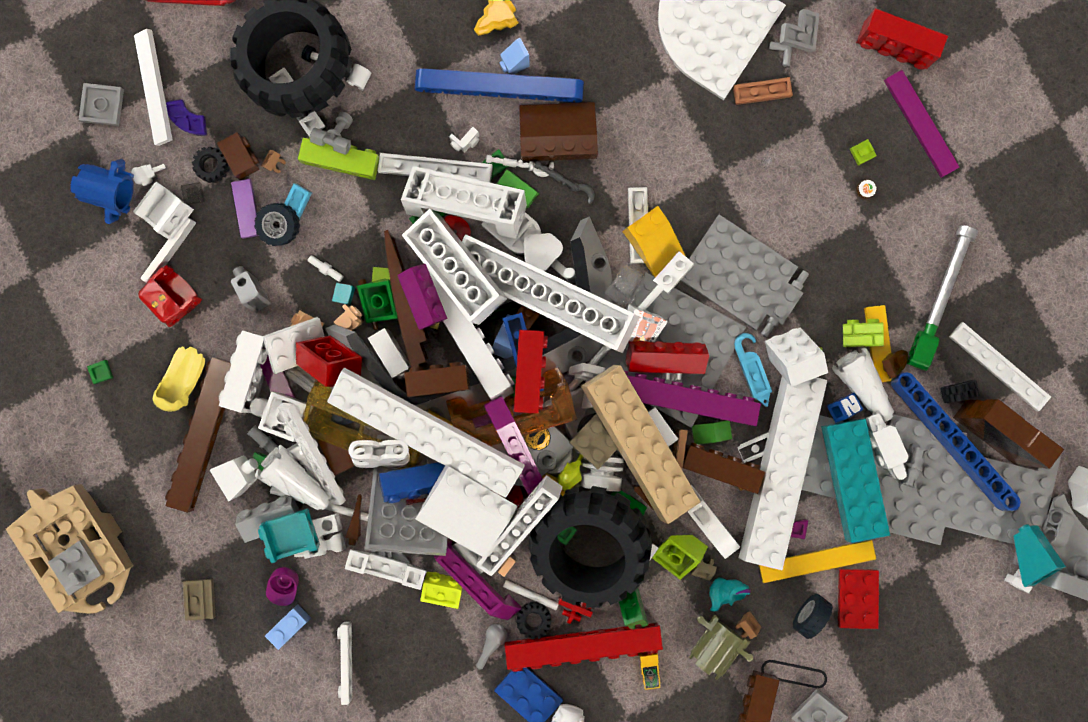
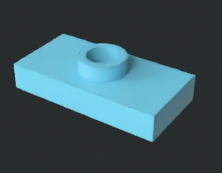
(298, 199)

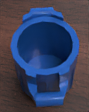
(105, 188)

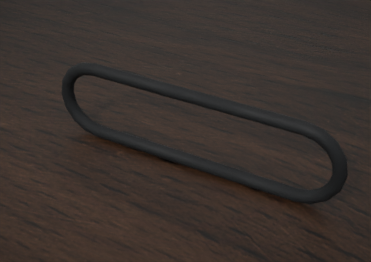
(797, 666)

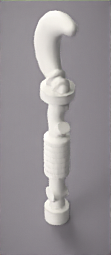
(513, 163)

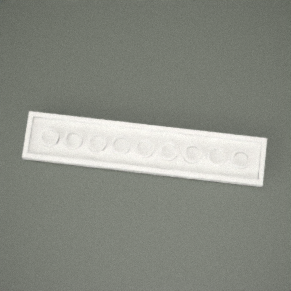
(425, 432)

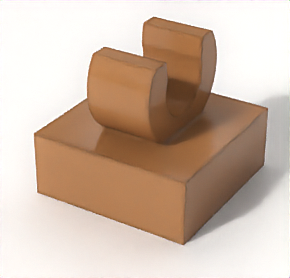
(271, 160)
(750, 625)

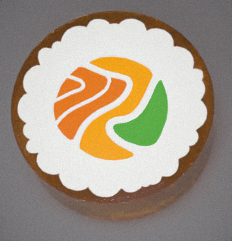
(866, 189)

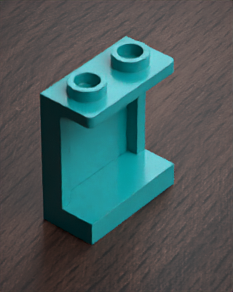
(288, 535)

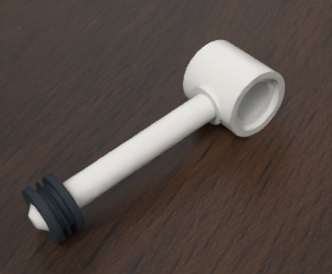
(358, 75)

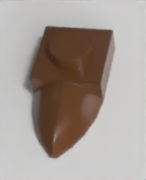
(895, 363)

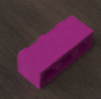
(422, 296)

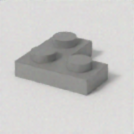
(804, 35)

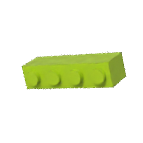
(354, 163)

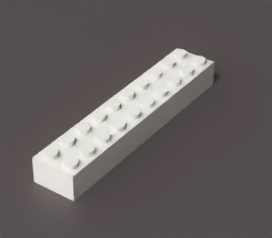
(555, 297)
(785, 467)

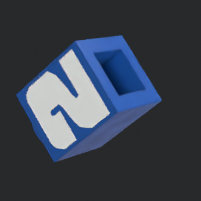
(844, 407)

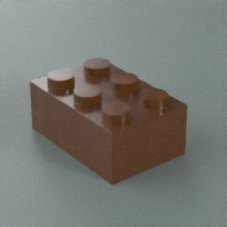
(437, 379)

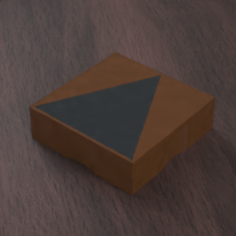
(1008, 433)

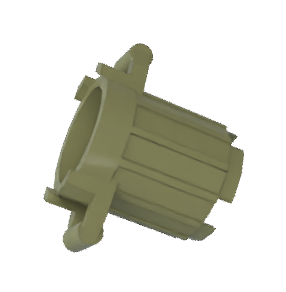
(718, 647)

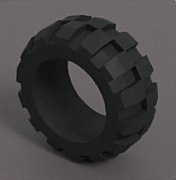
(269, 25)
(584, 582)

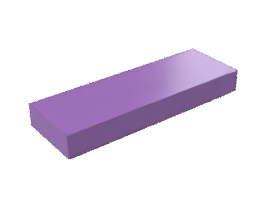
(245, 207)

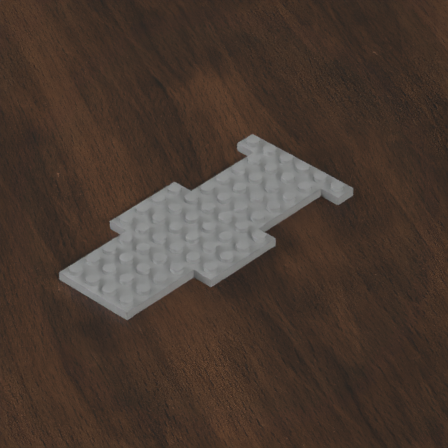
(943, 490)

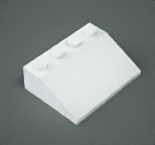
(466, 511)

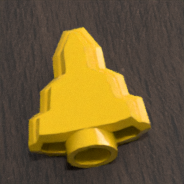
(497, 16)

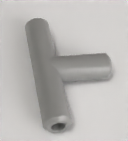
(781, 47)

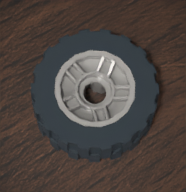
(272, 233)
(812, 616)

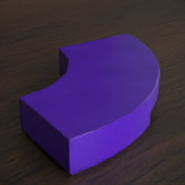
(185, 119)

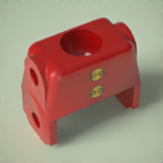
(169, 296)

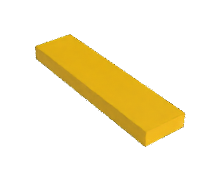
(879, 353)

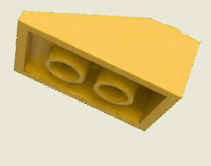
(654, 240)

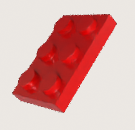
(858, 598)

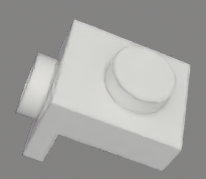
(466, 142)

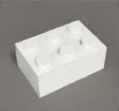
(796, 356)

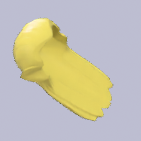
(179, 379)

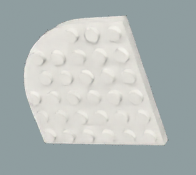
(715, 37)

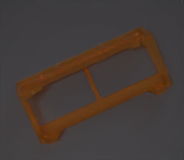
(558, 413)

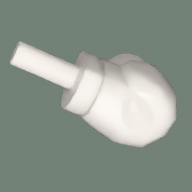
(144, 174)

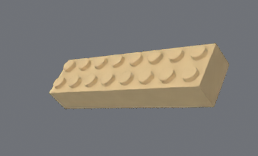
(640, 443)

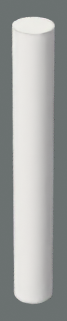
(531, 595)

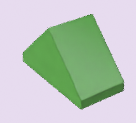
(711, 432)

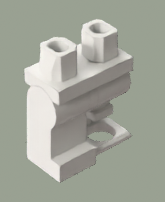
(324, 526)

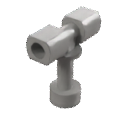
(333, 136)

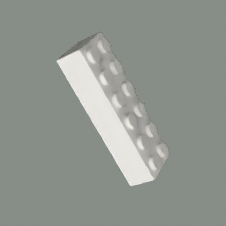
(454, 267)

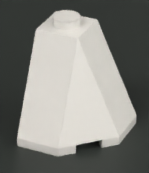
(1079, 490)

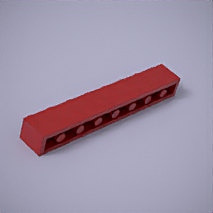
(582, 646)

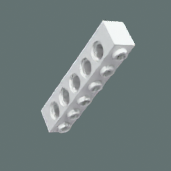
(521, 524)

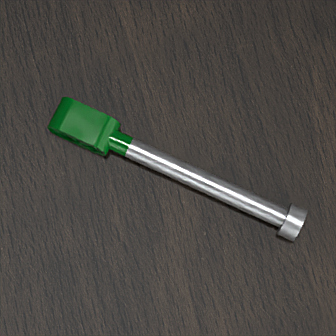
(926, 342)

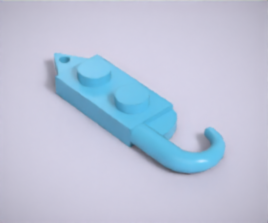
(753, 371)

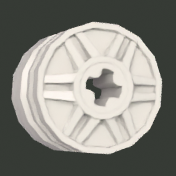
(604, 476)

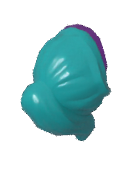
(727, 591)

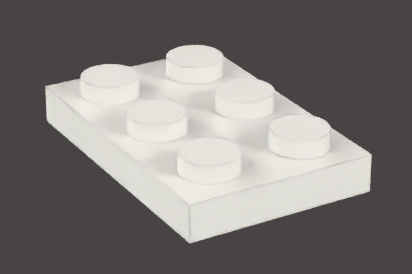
(282, 343)

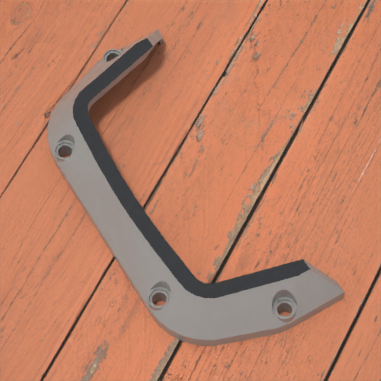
(585, 251)

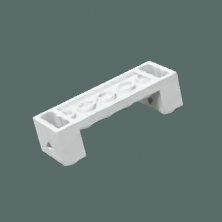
(464, 198)

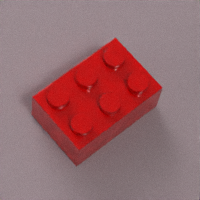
(326, 358)

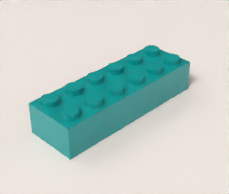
(855, 480)

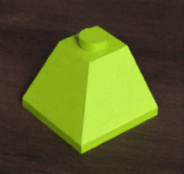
(680, 554)

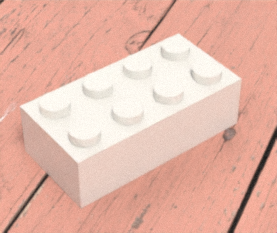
(245, 375)

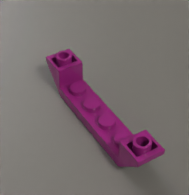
(513, 442)
(476, 585)

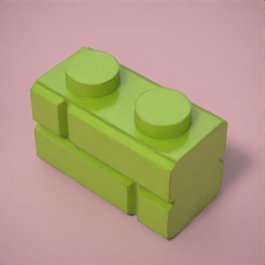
(863, 334)

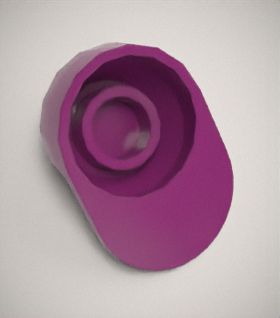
(282, 586)

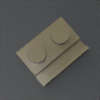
(199, 599)

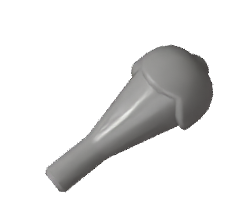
(495, 636)

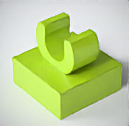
(863, 152)

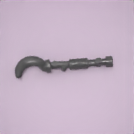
(574, 187)

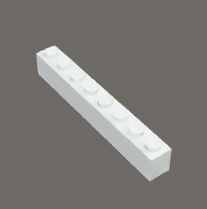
(474, 349)

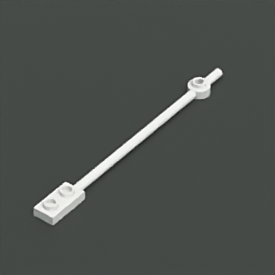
(666, 281)

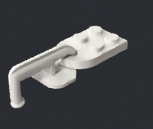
(539, 248)

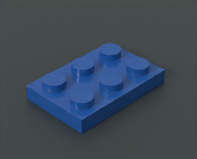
(529, 695)

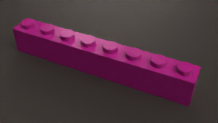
(695, 401)

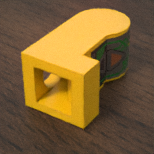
(649, 670)

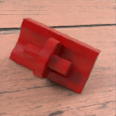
(574, 608)

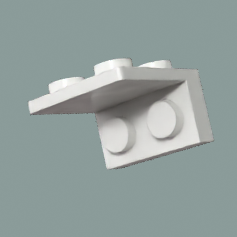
(585, 372)

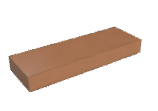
(762, 91)

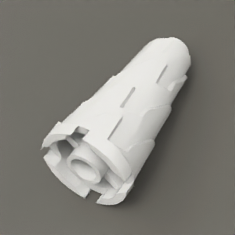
(863, 379)
(291, 478)

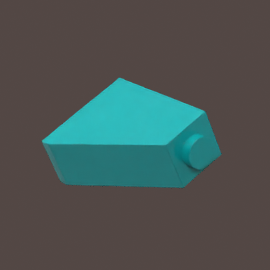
(1035, 555)

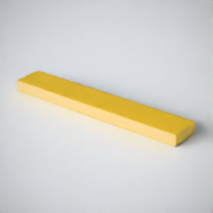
(820, 561)

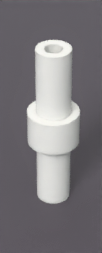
(325, 268)

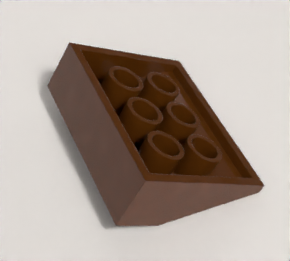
(558, 131)

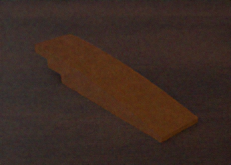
(413, 337)

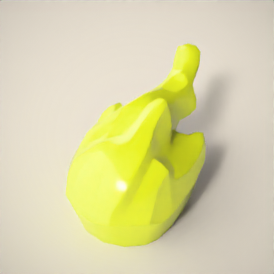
(570, 474)

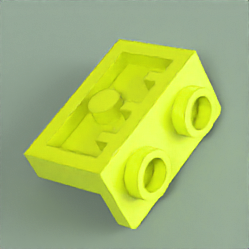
(441, 590)

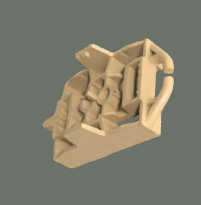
(75, 516)

